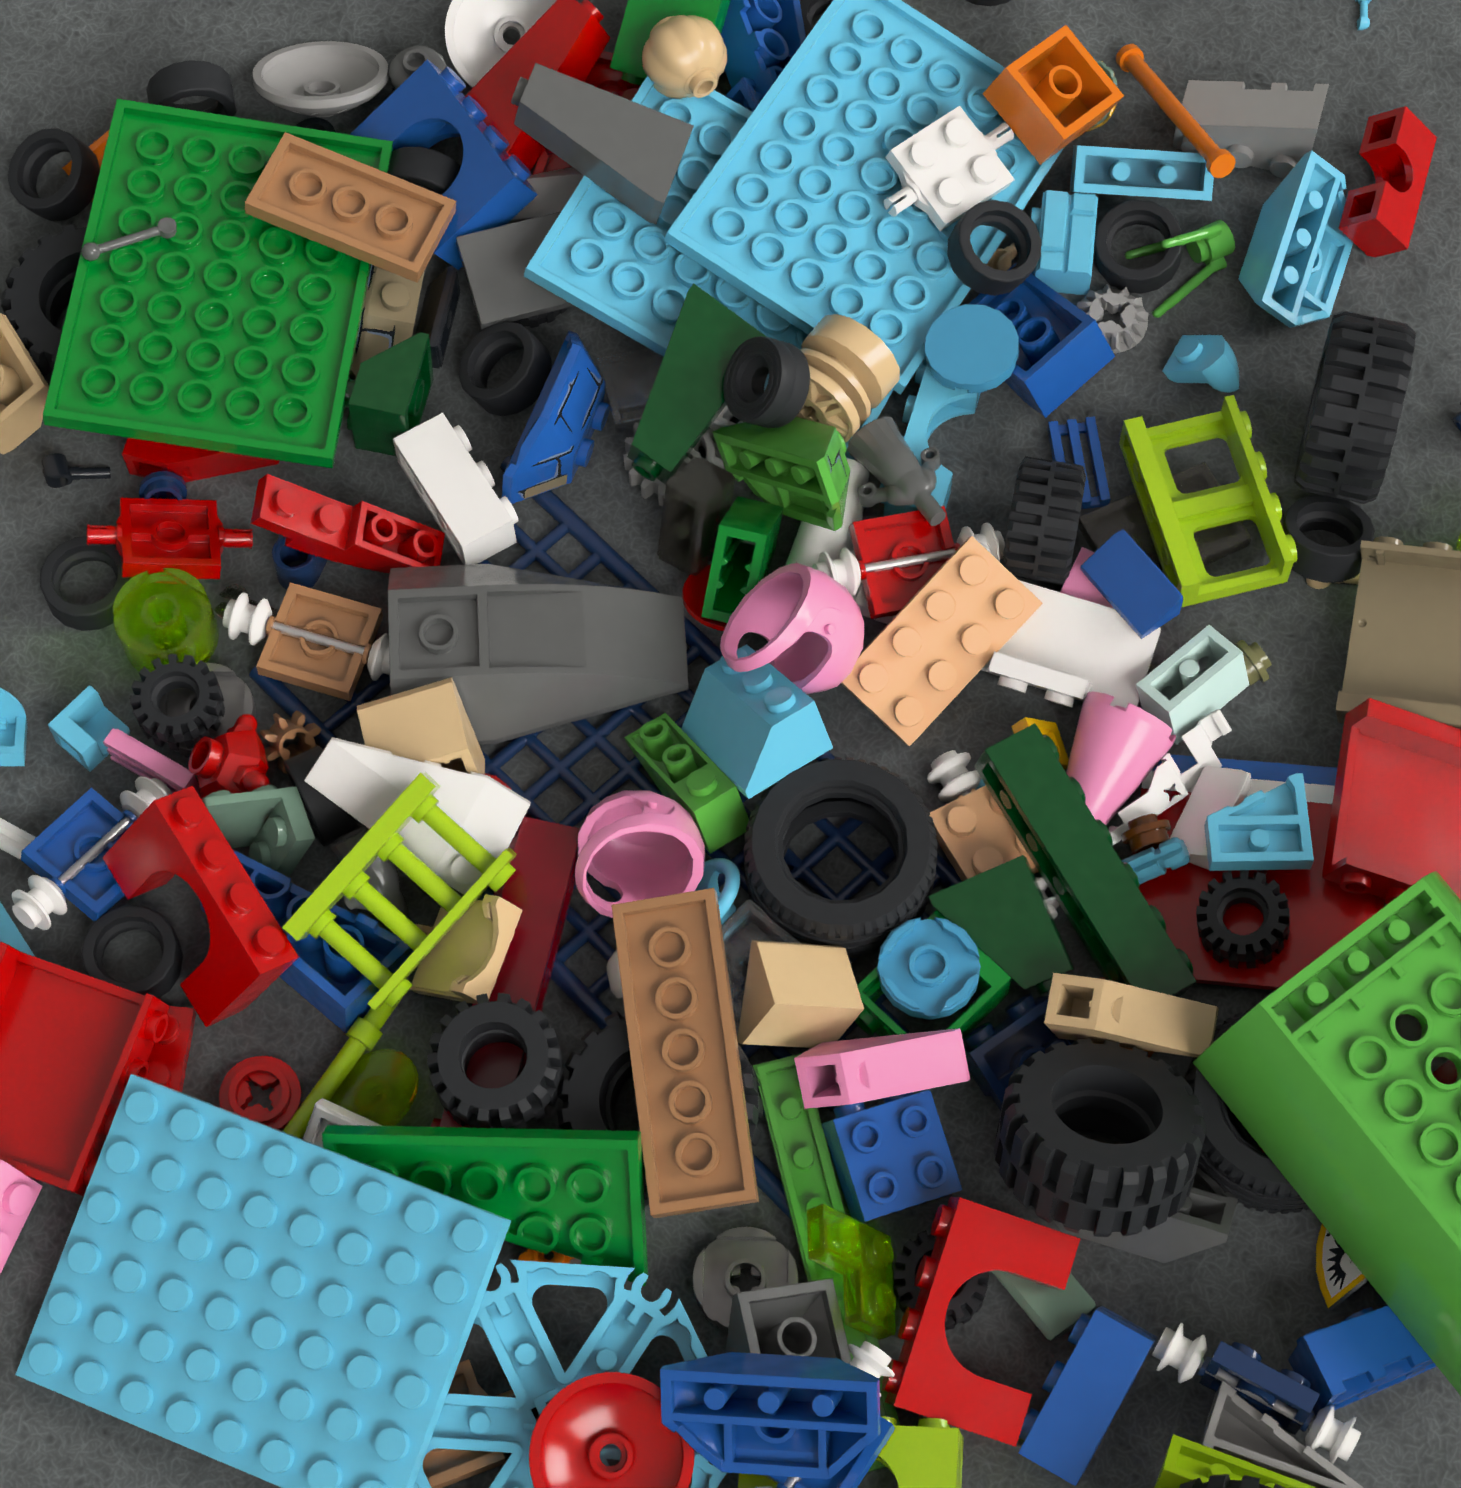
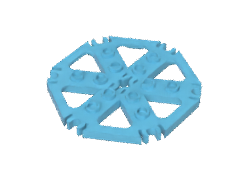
(536, 1373)

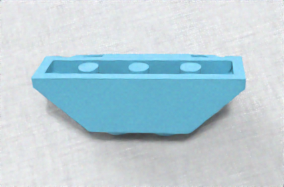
(1298, 245)

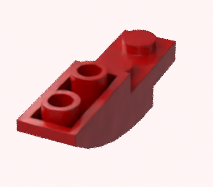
(344, 533)

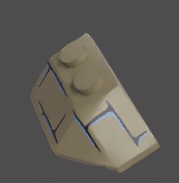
(386, 315)

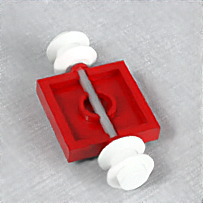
(899, 557)

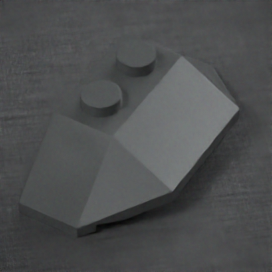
(1195, 1227)

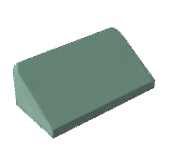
(1049, 1308)

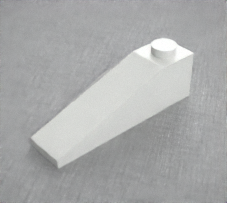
(370, 779)

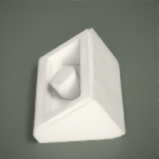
(1213, 791)

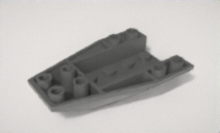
(532, 644)

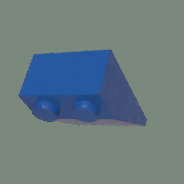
(1056, 343)

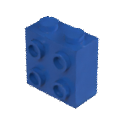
(890, 1155)

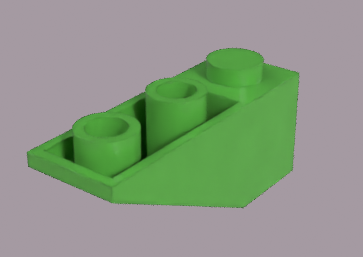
(691, 780)

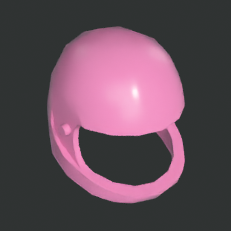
(809, 628)
(638, 847)

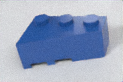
(1358, 1357)
(1085, 1393)

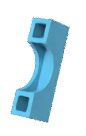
(924, 414)

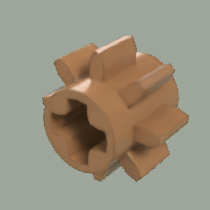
(288, 729)

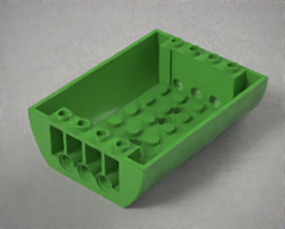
(1357, 1108)

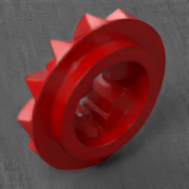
(265, 1073)

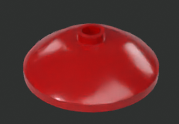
(602, 1412)

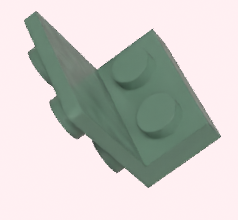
(267, 821)

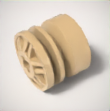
(847, 373)

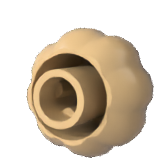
(684, 56)

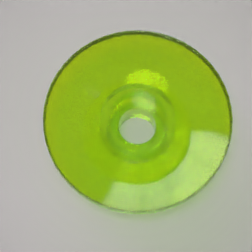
(380, 1087)

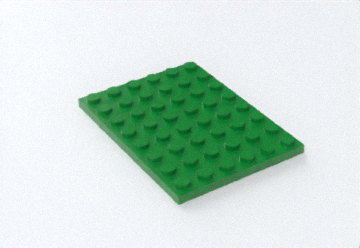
(230, 325)

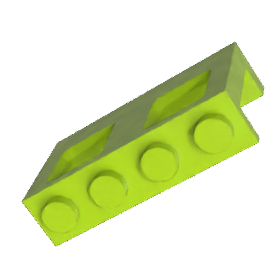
(1177, 516)

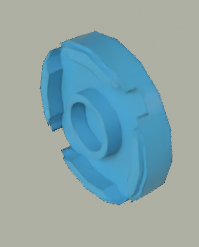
(972, 348)
(928, 968)

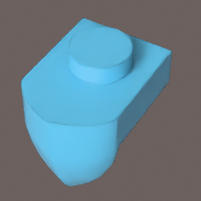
(1204, 361)
(12, 730)

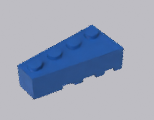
(761, 39)
(320, 971)

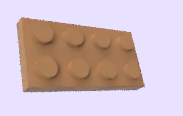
(350, 207)

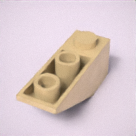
(1129, 1015)

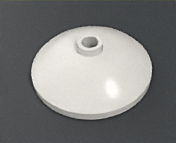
(477, 28)

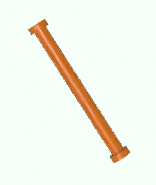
(1218, 161)

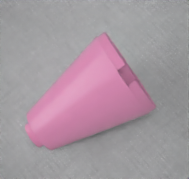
(1114, 752)

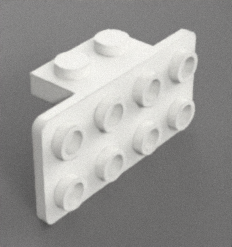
(1074, 650)

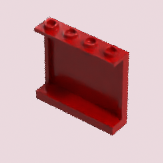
(1394, 802)
(66, 1064)

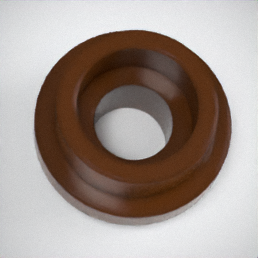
(1146, 833)

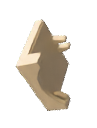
(470, 953)

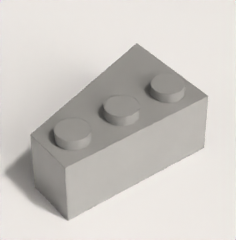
(1256, 126)
(1256, 1438)

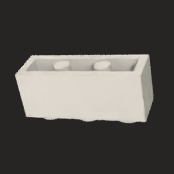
(456, 489)

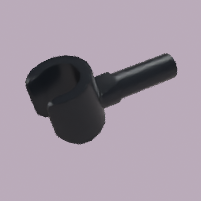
(59, 474)

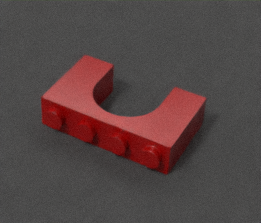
(245, 938)
(927, 1373)

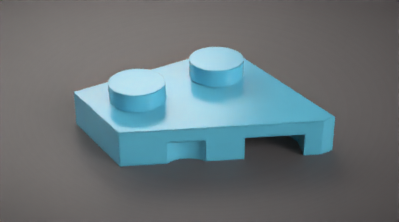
(1262, 831)

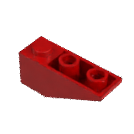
(190, 463)

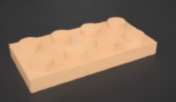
(940, 641)

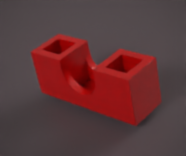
(1384, 213)

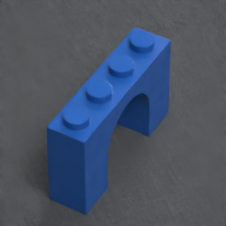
(489, 183)

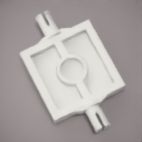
(949, 168)

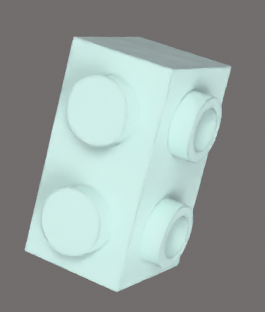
(1194, 681)

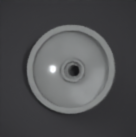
(320, 77)

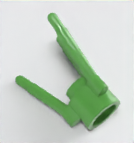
(1205, 245)

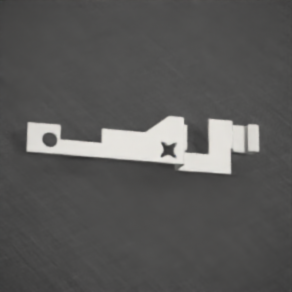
(1156, 800)

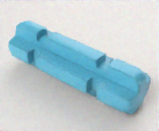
(1153, 862)

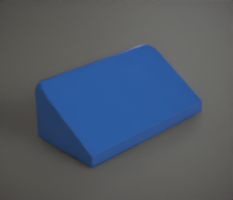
(1133, 584)

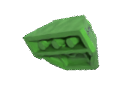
(791, 467)

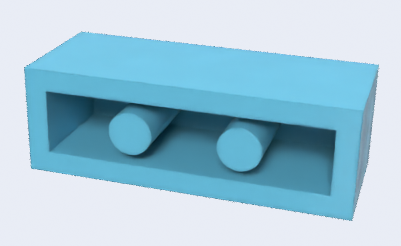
(1140, 173)

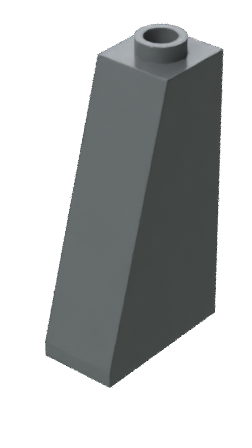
(604, 137)

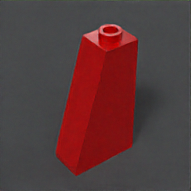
(562, 39)

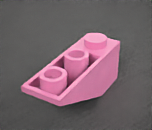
(880, 1067)

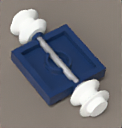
(1280, 1394)

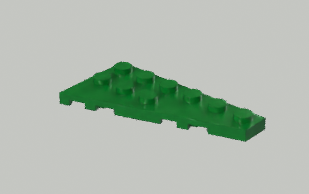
(557, 1186)

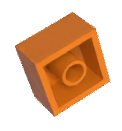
(1053, 94)

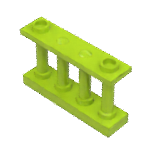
(386, 843)

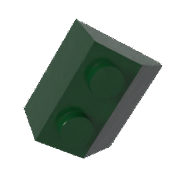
(389, 394)

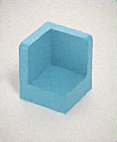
(84, 726)

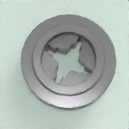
(1132, 320)

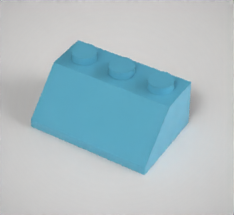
(754, 724)

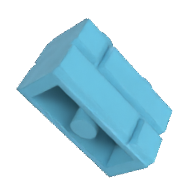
(1067, 240)

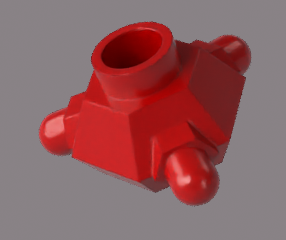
(231, 760)

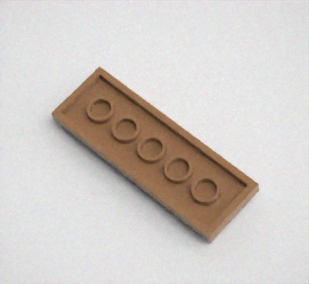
(684, 1054)

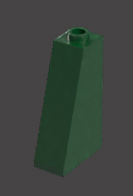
(688, 385)

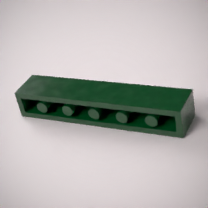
(1081, 865)

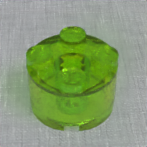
(164, 617)

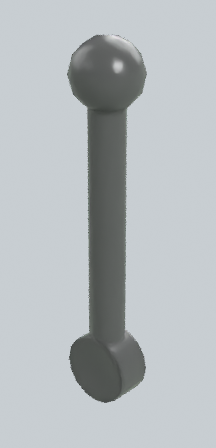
(166, 228)

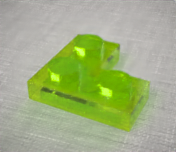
(865, 1262)

